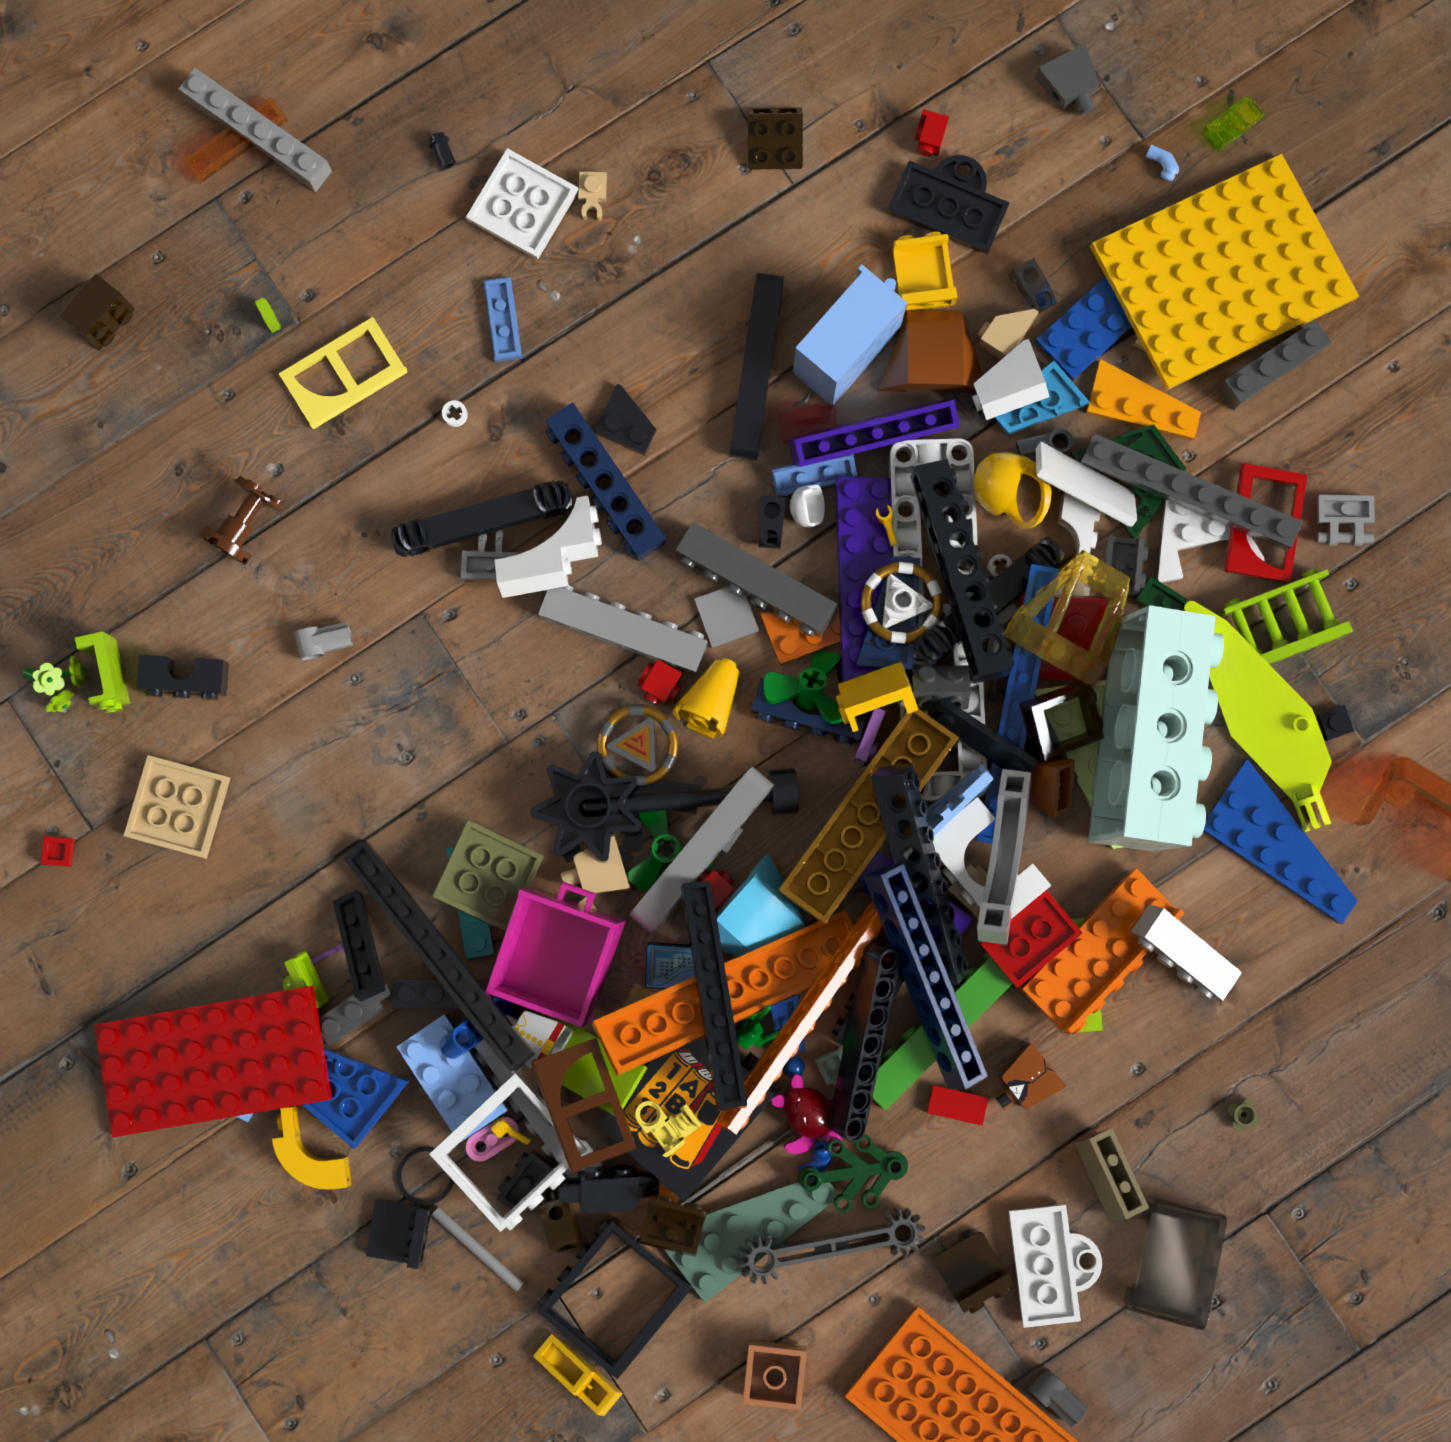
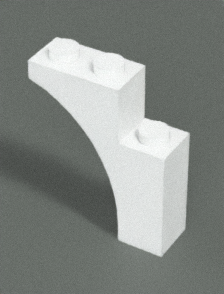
(549, 562)

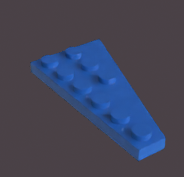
(1265, 834)
(358, 1097)

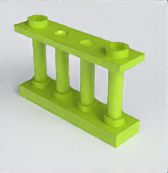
(1306, 637)

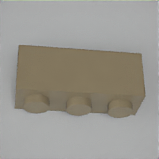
(1111, 1175)

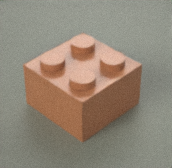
(774, 1375)

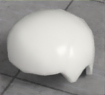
(808, 506)

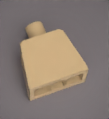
(598, 876)

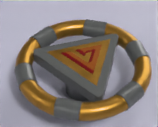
(638, 743)

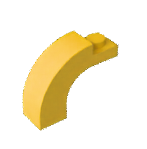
(301, 1163)

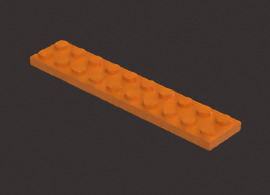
(754, 981)

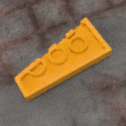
(1136, 403)

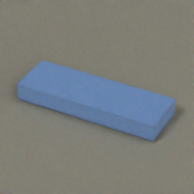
(502, 319)
(791, 477)

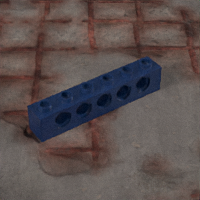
(570, 421)

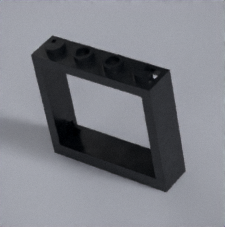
(568, 1275)

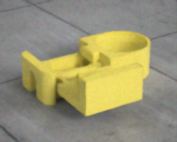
(669, 1131)

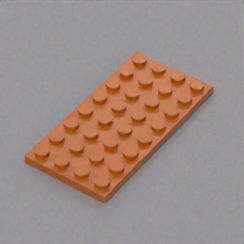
(940, 1391)

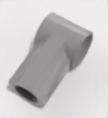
(316, 641)

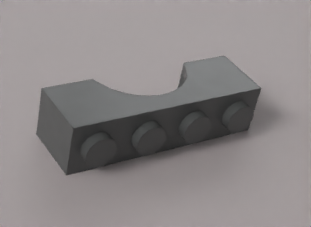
(1274, 364)

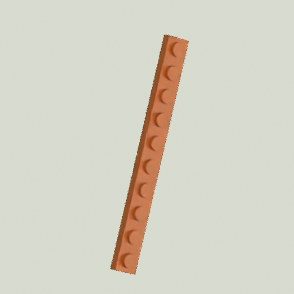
(804, 1017)

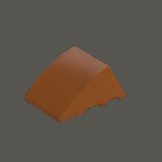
(932, 354)

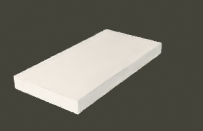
(1085, 484)

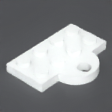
(1049, 1265)

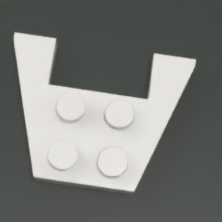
(1186, 530)

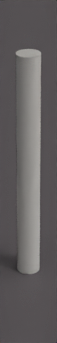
(477, 1249)

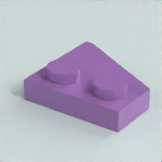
(867, 745)

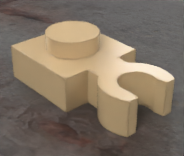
(592, 190)

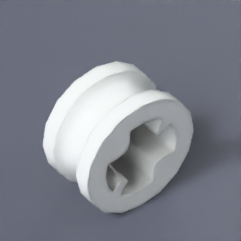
(457, 405)
(991, 568)

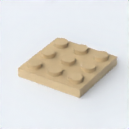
(177, 806)

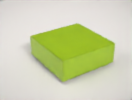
(268, 315)

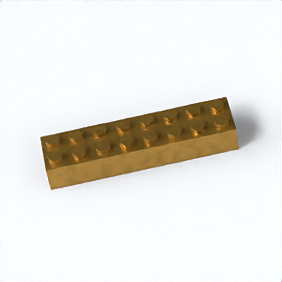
(856, 826)

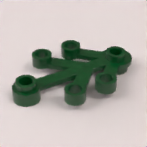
(858, 1172)

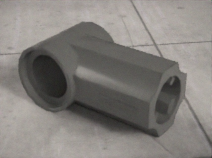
(1028, 446)
(1052, 1393)

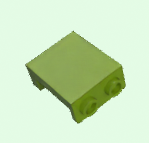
(110, 670)

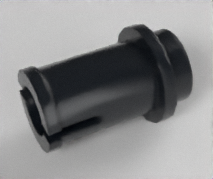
(442, 151)

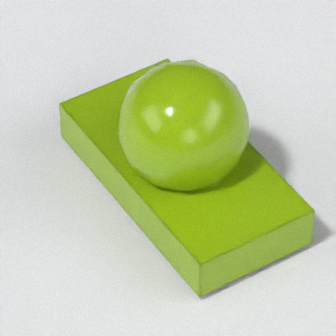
(302, 975)

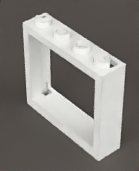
(534, 1197)

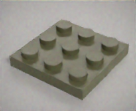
(486, 875)

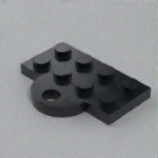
(949, 202)

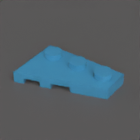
(1062, 399)

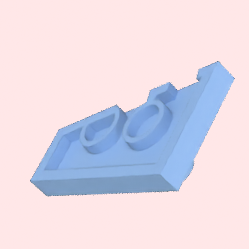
(958, 797)

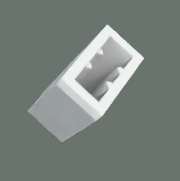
(1011, 383)

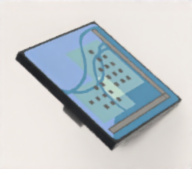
(667, 964)

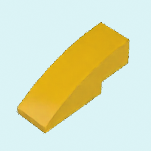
(577, 1375)

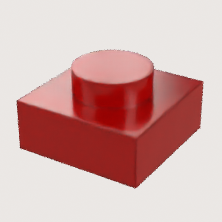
(57, 851)

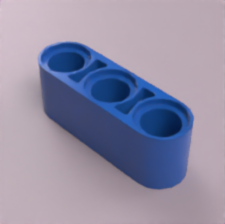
(467, 1034)

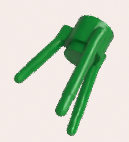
(751, 1030)

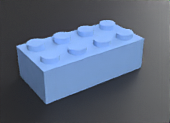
(453, 1085)

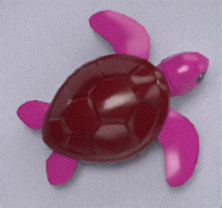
(807, 1114)

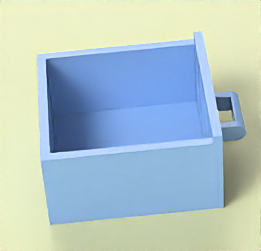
(849, 336)

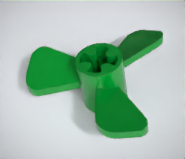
(808, 689)
(646, 872)

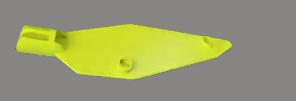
(1270, 721)

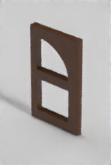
(550, 1075)

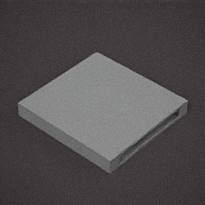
(726, 616)

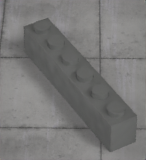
(756, 580)

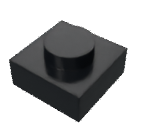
(1335, 723)

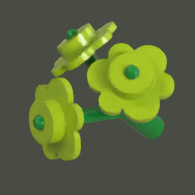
(49, 679)

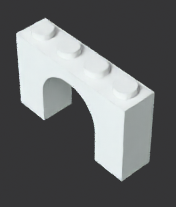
(951, 846)

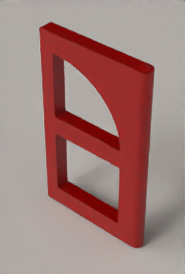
(1239, 556)

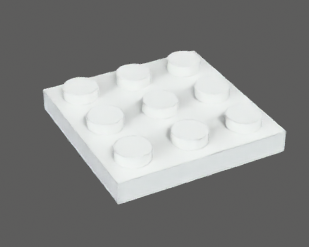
(522, 204)

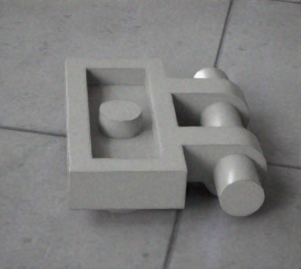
(1345, 510)

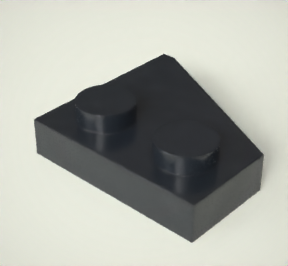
(626, 423)

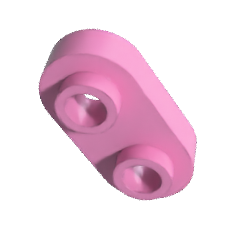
(492, 1142)

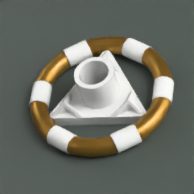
(901, 602)

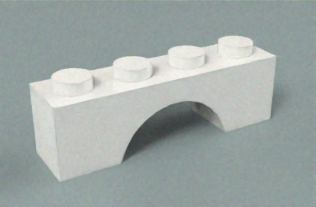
(1079, 521)

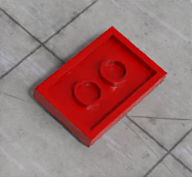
(1033, 939)

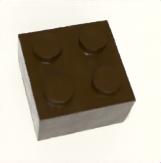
(98, 312)

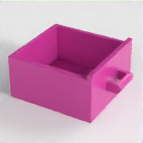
(556, 954)

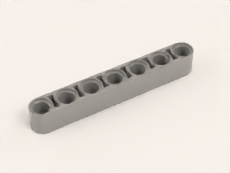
(701, 849)

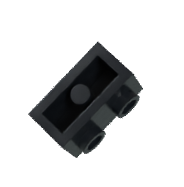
(530, 1173)

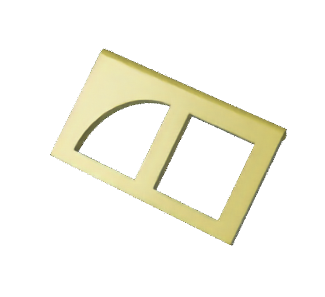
(321, 408)

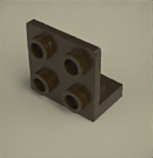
(775, 138)

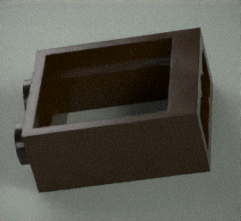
(1037, 727)

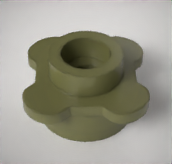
(1251, 1117)

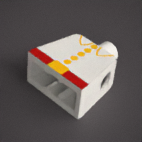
(541, 1034)

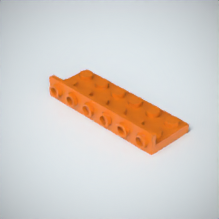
(1098, 959)

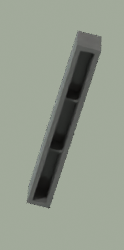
(1191, 492)

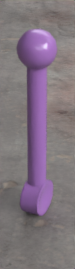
(338, 948)

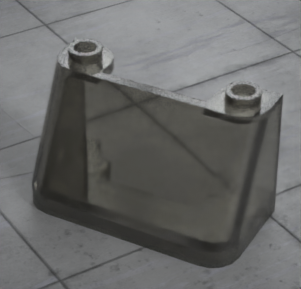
(1178, 1263)

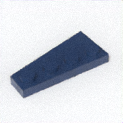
(882, 653)

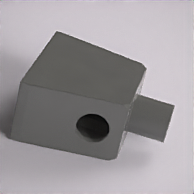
(1070, 80)

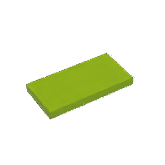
(585, 1078)

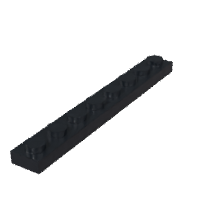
(714, 996)

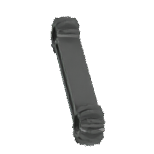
(831, 1245)

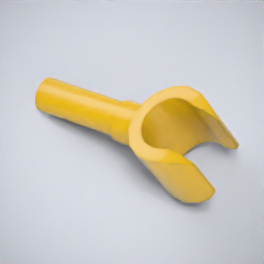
(887, 522)
(501, 1127)

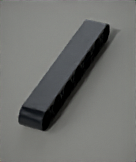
(756, 366)
(864, 1041)

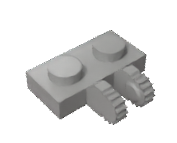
(481, 563)

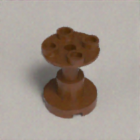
(235, 529)

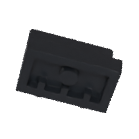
(399, 1232)

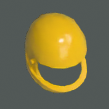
(997, 485)

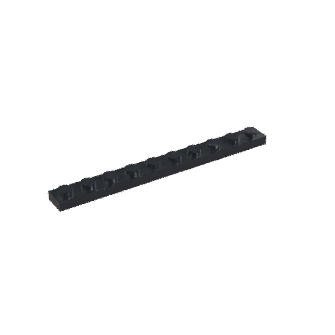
(439, 957)

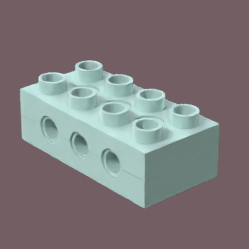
(1157, 714)

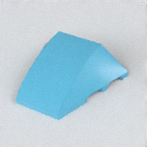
(757, 912)

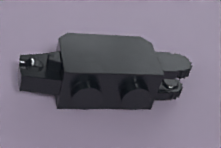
(608, 1189)

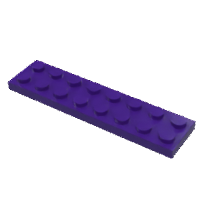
(860, 551)

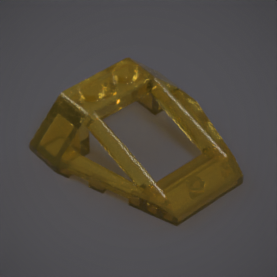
(1056, 649)

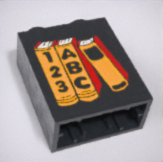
(671, 1083)

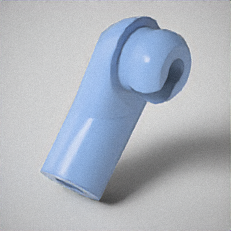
(1167, 161)

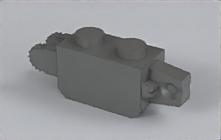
(350, 1016)

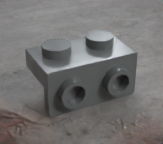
(1127, 557)
(937, 682)

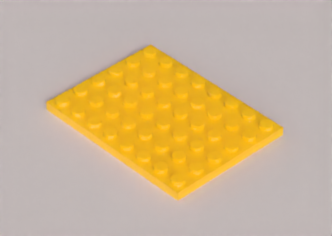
(1224, 271)

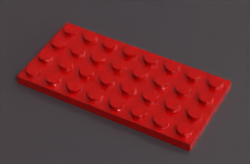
(213, 1061)

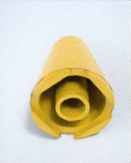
(710, 699)

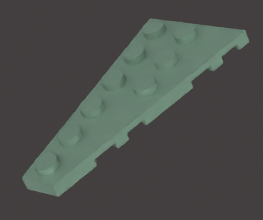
(725, 1229)

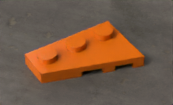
(792, 644)

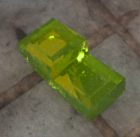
(1233, 123)

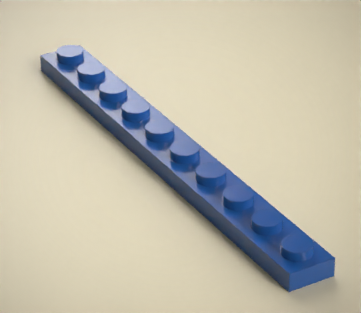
(1020, 688)

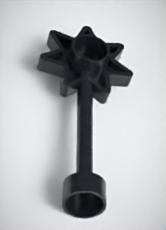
(594, 807)

